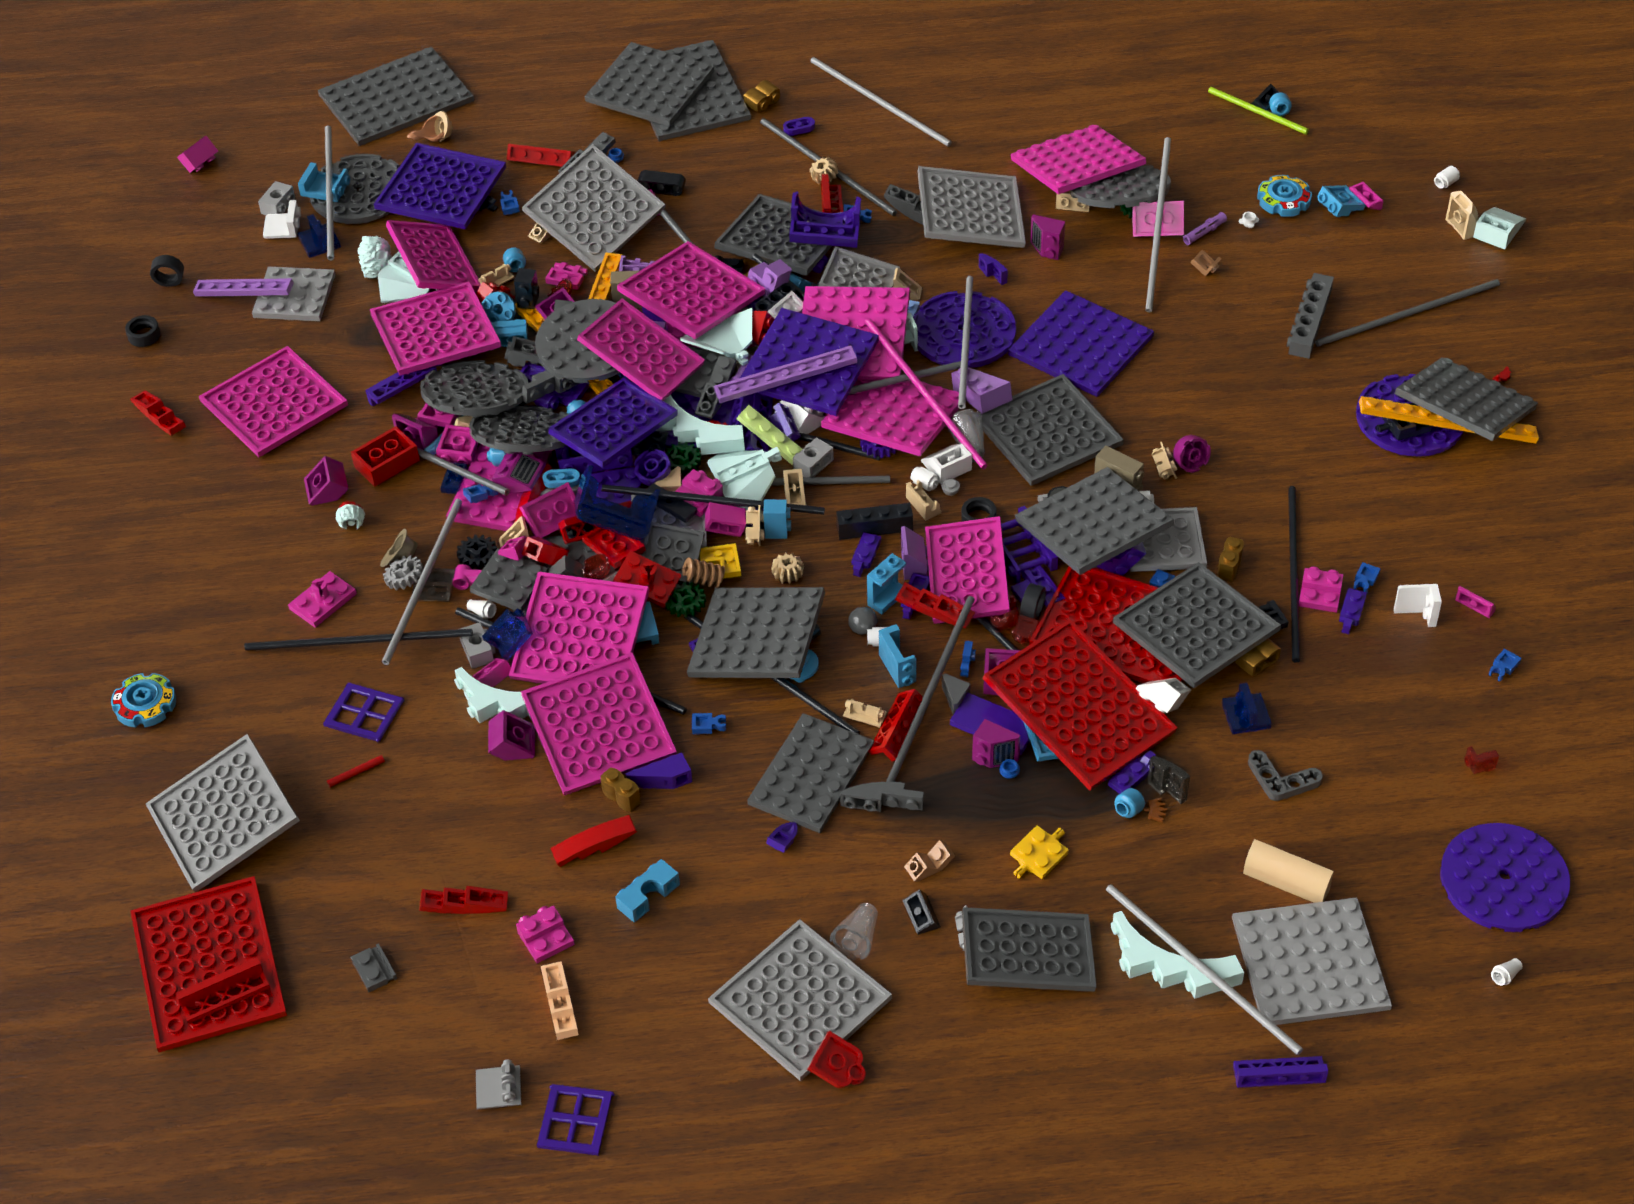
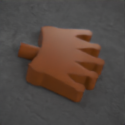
(1156, 809)

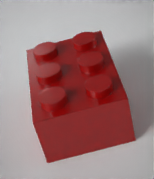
(385, 456)

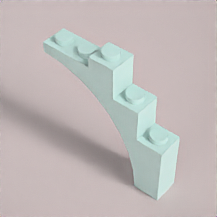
(708, 436)
(488, 701)
(1167, 968)

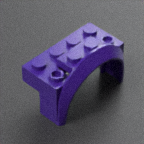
(824, 227)

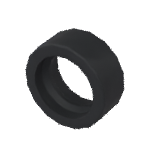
(169, 262)
(138, 323)
(978, 503)
(1033, 601)

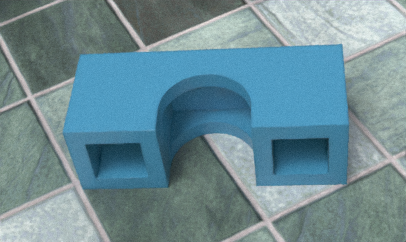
(658, 878)

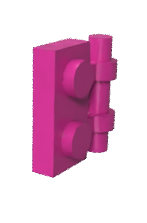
(564, 271)

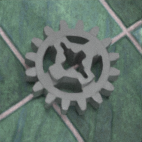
(403, 572)

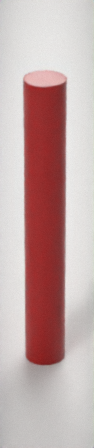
(355, 771)

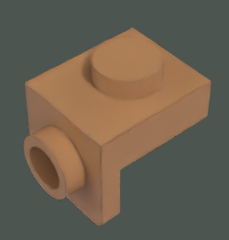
(1205, 263)

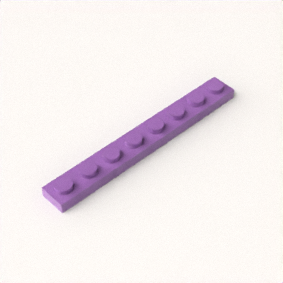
(785, 374)

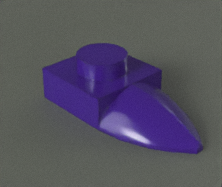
(783, 836)

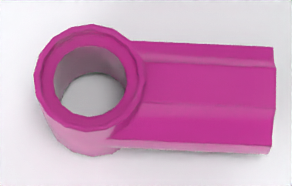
(464, 576)

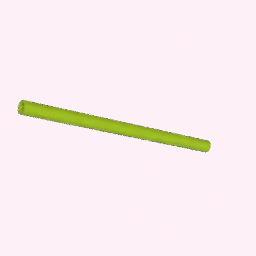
(1258, 110)

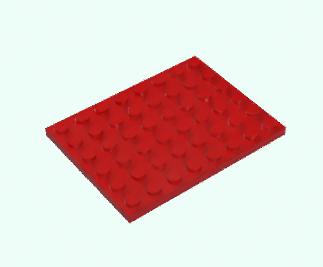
(1091, 604)
(1079, 704)
(195, 940)

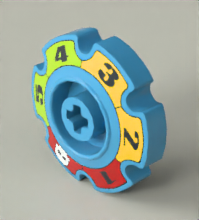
(1284, 195)
(143, 700)

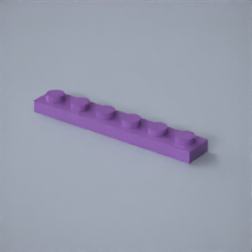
(243, 287)

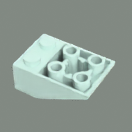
(1498, 227)

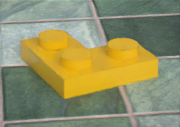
(723, 555)

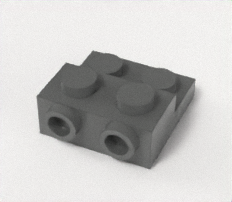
(520, 351)

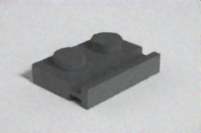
(373, 968)

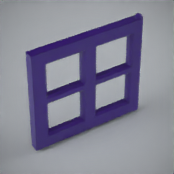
(362, 712)
(550, 1115)

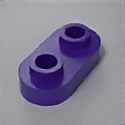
(799, 126)

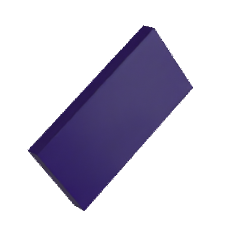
(975, 709)

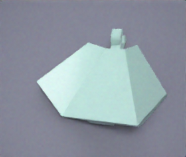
(397, 282)
(728, 337)
(745, 472)

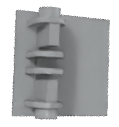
(498, 1086)

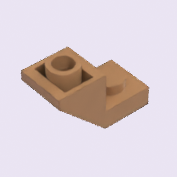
(925, 865)

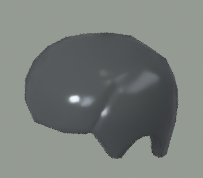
(862, 619)

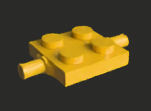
(1039, 852)

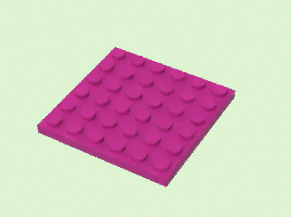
(1077, 159)
(691, 289)
(853, 307)
(435, 328)
(273, 401)
(894, 415)
(577, 625)
(598, 722)

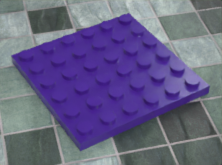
(440, 185)
(802, 336)
(1081, 343)

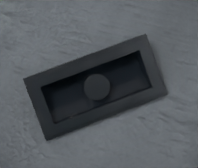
(1263, 99)
(921, 912)

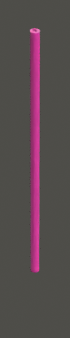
(951, 425)

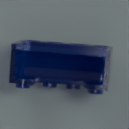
(626, 521)

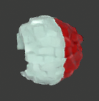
(350, 512)

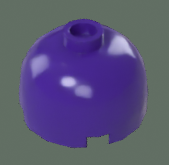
(652, 466)

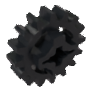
(476, 551)

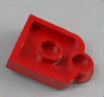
(838, 1062)

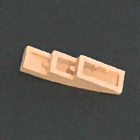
(559, 1000)

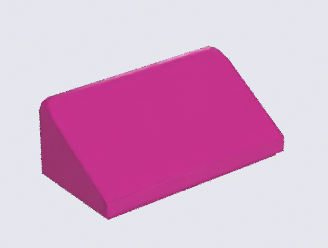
(1367, 196)
(513, 548)
(1475, 602)
(493, 672)

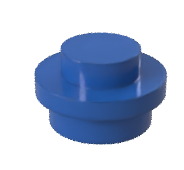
(616, 155)
(1009, 769)

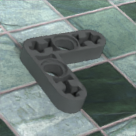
(1282, 784)

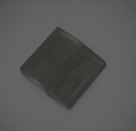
(438, 585)
(1169, 778)

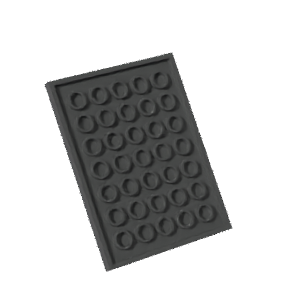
(395, 95)
(716, 102)

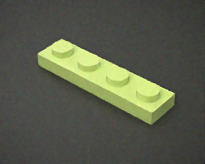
(768, 433)

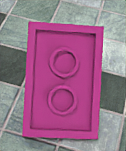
(1145, 216)
(549, 509)
(322, 599)

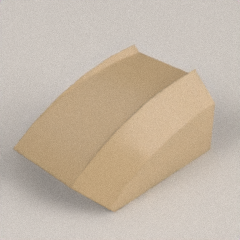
(1462, 214)

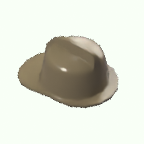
(402, 547)

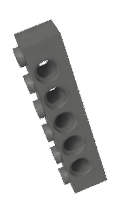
(1310, 315)

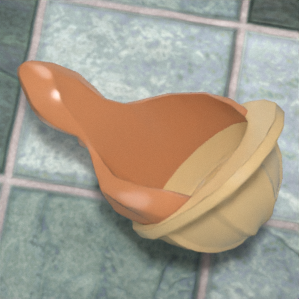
(434, 129)

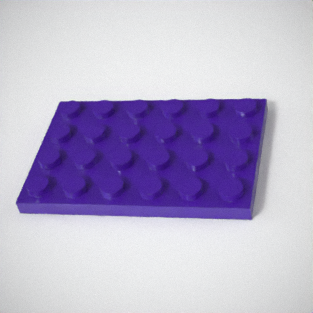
(612, 422)

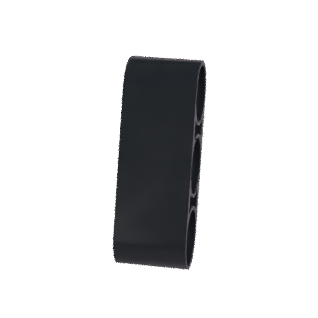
(662, 182)
(774, 297)

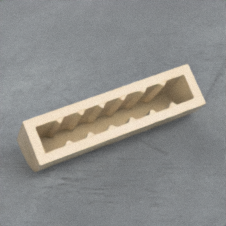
(1288, 872)

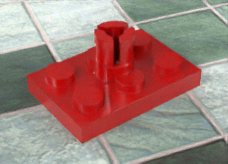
(612, 545)
(645, 572)

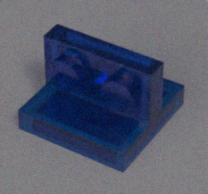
(315, 239)
(508, 633)
(1246, 711)

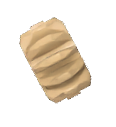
(823, 166)
(787, 568)

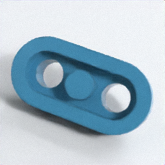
(558, 477)

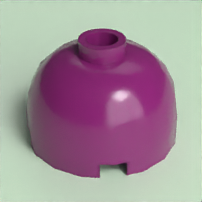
(1191, 453)

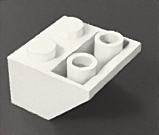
(805, 418)
(949, 462)
(1165, 693)

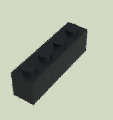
(874, 520)

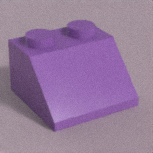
(913, 553)

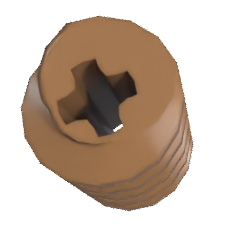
(703, 571)

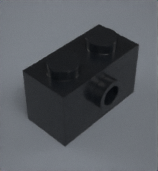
(526, 288)

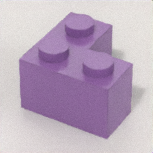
(770, 275)

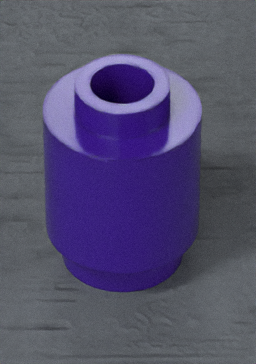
(548, 401)

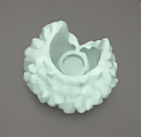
(373, 255)

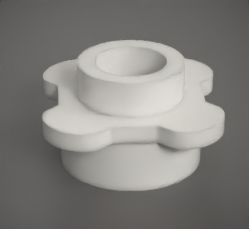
(1249, 219)

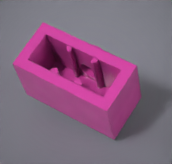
(197, 154)
(725, 519)

